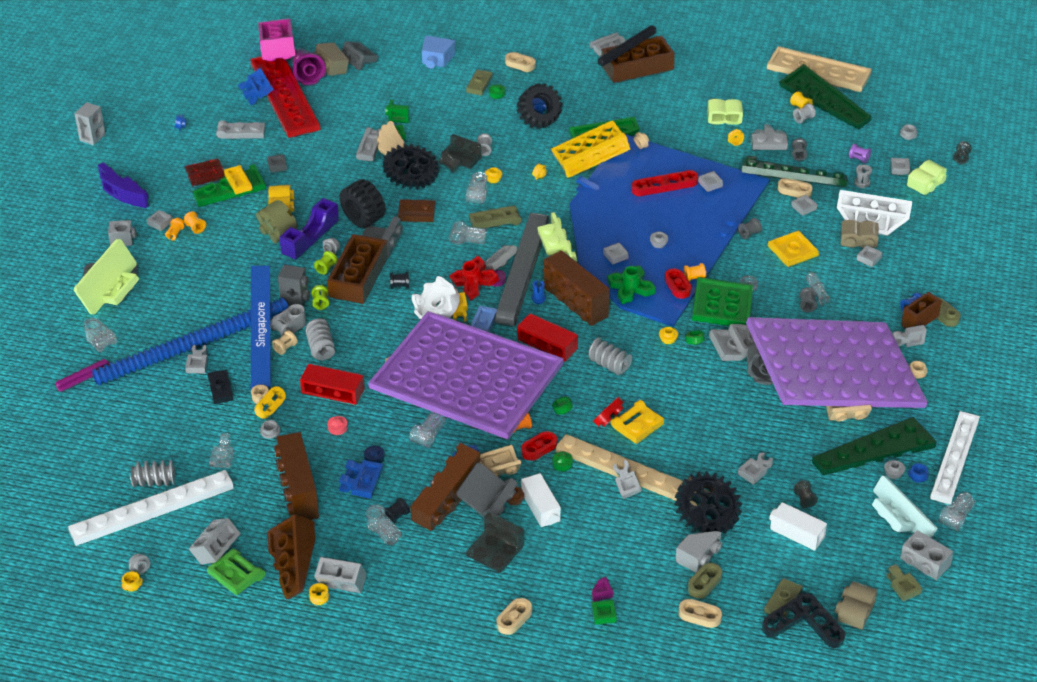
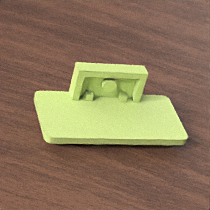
(555, 238)
(108, 278)

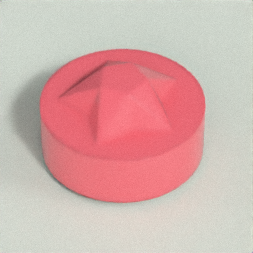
(337, 425)

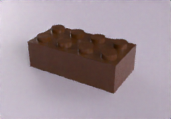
(645, 59)
(357, 268)
(576, 288)
(296, 476)

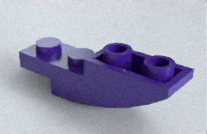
(122, 188)

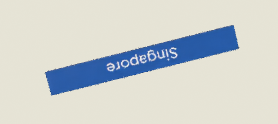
(260, 326)

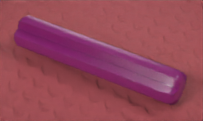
(79, 376)

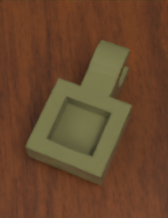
(903, 585)

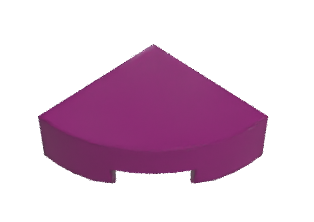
(602, 590)

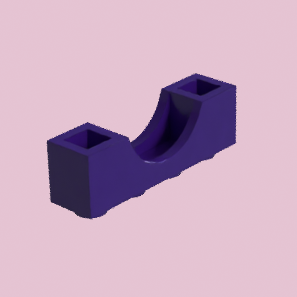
(322, 218)

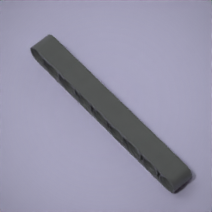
(521, 271)

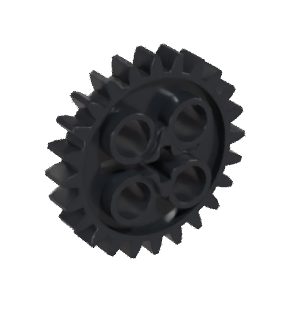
(419, 173)
(718, 493)

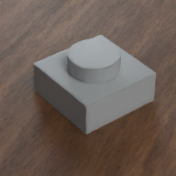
(900, 166)
(710, 181)
(804, 205)
(159, 220)
(615, 253)
(869, 256)

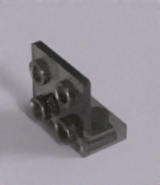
(497, 543)

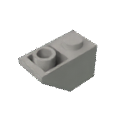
(698, 549)

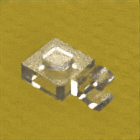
(223, 454)

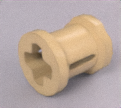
(284, 346)

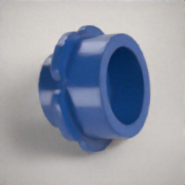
(180, 122)
(918, 473)

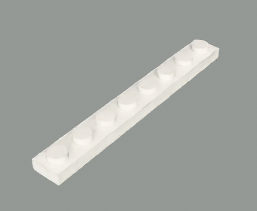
(150, 507)

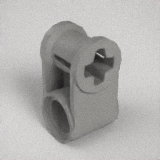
(290, 319)

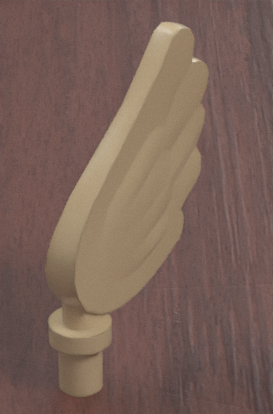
(388, 138)

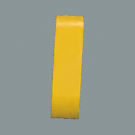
(267, 399)

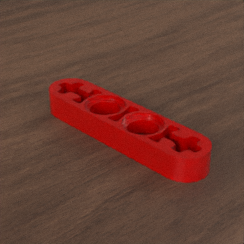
(689, 179)

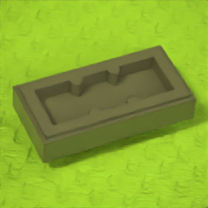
(479, 82)
(783, 594)

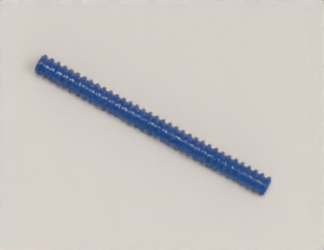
(182, 344)

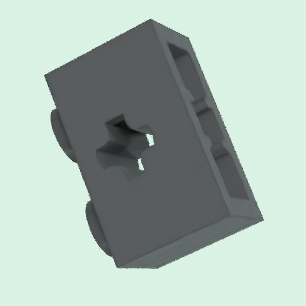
(293, 285)

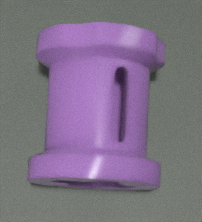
(860, 153)

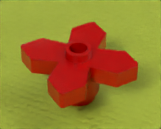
(472, 276)

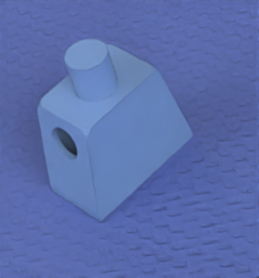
(437, 51)

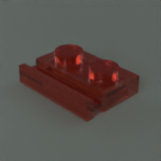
(204, 172)

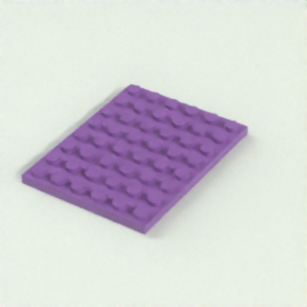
(835, 363)
(467, 374)

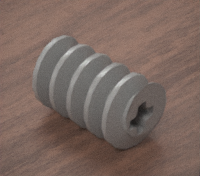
(320, 339)
(609, 356)
(153, 474)

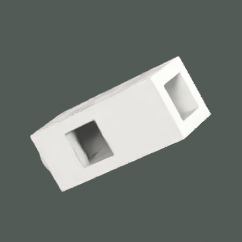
(540, 500)
(798, 526)

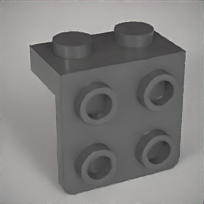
(390, 234)
(486, 491)

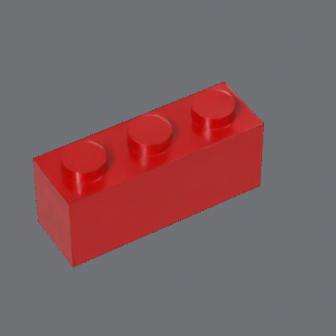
(547, 337)
(332, 384)

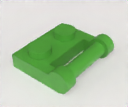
(231, 575)

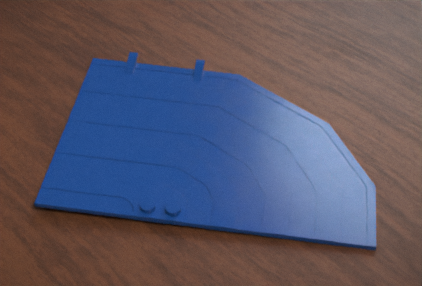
(694, 220)

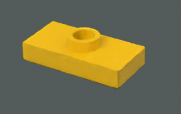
(238, 179)

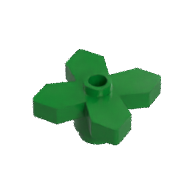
(631, 282)

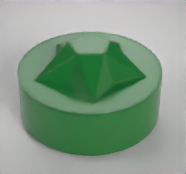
(497, 91)
(694, 337)
(562, 405)
(562, 461)

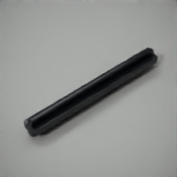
(626, 46)

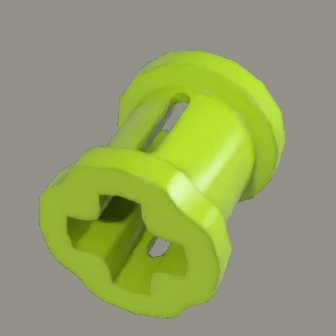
(325, 262)
(323, 297)

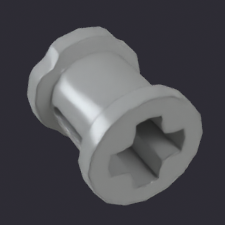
(804, 113)
(485, 141)
(863, 176)

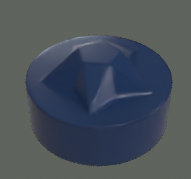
(374, 454)

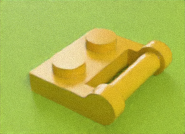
(639, 427)

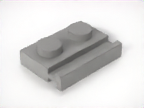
(605, 42)

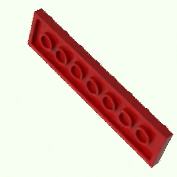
(287, 97)

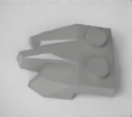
(769, 139)
(732, 343)

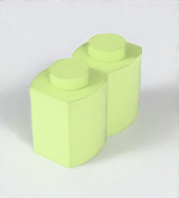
(725, 111)
(927, 177)

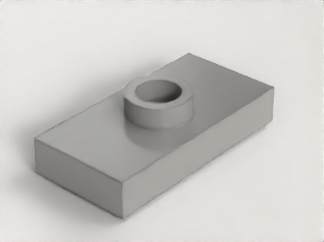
(500, 257)

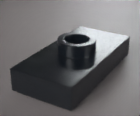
(220, 386)

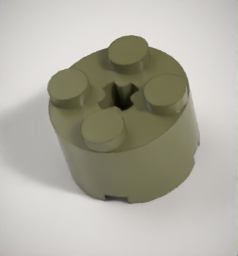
(275, 220)

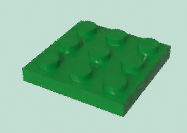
(722, 302)

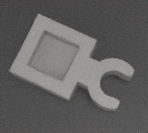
(911, 337)
(197, 360)
(755, 470)
(627, 482)

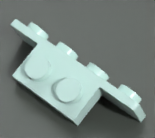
(900, 510)

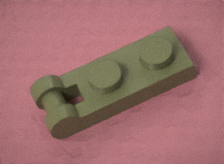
(495, 217)

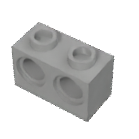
(90, 123)
(214, 541)
(926, 555)
(341, 575)

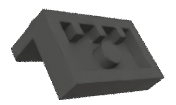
(358, 54)

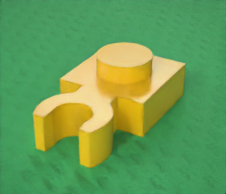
(462, 308)

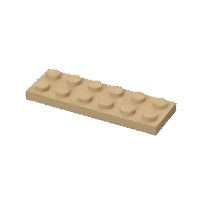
(833, 71)

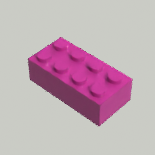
(276, 39)

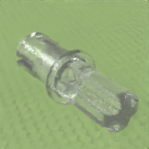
(819, 287)

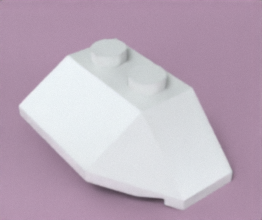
(886, 211)

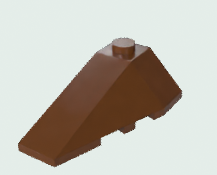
(292, 548)

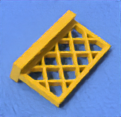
(595, 154)

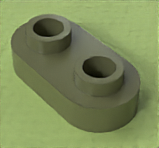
(948, 314)
(701, 584)

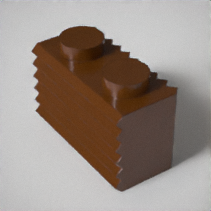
(921, 311)

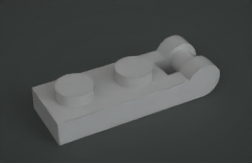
(240, 130)
(368, 145)

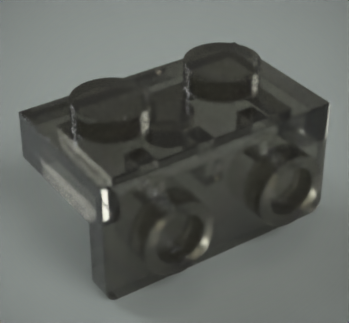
(465, 150)

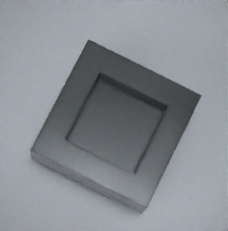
(276, 163)

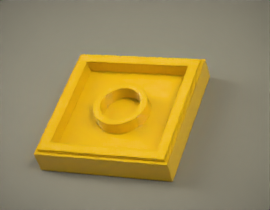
(793, 248)

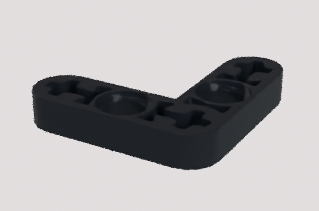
(803, 612)

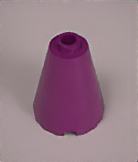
(308, 67)

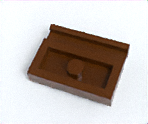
(416, 210)

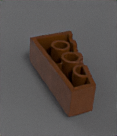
(441, 498)

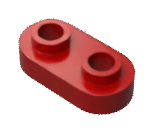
(677, 283)
(614, 408)
(539, 446)

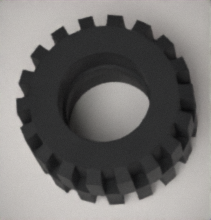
(551, 100)
(362, 203)

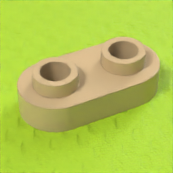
(520, 62)
(794, 188)
(700, 613)
(512, 617)

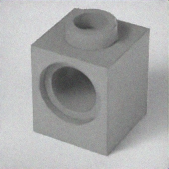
(122, 230)

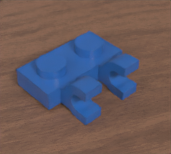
(260, 85)
(366, 480)

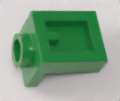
(397, 113)

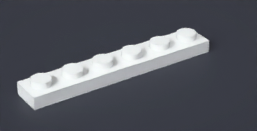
(955, 458)

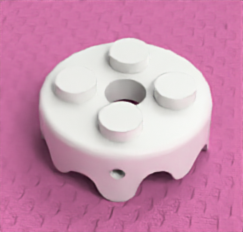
(434, 292)

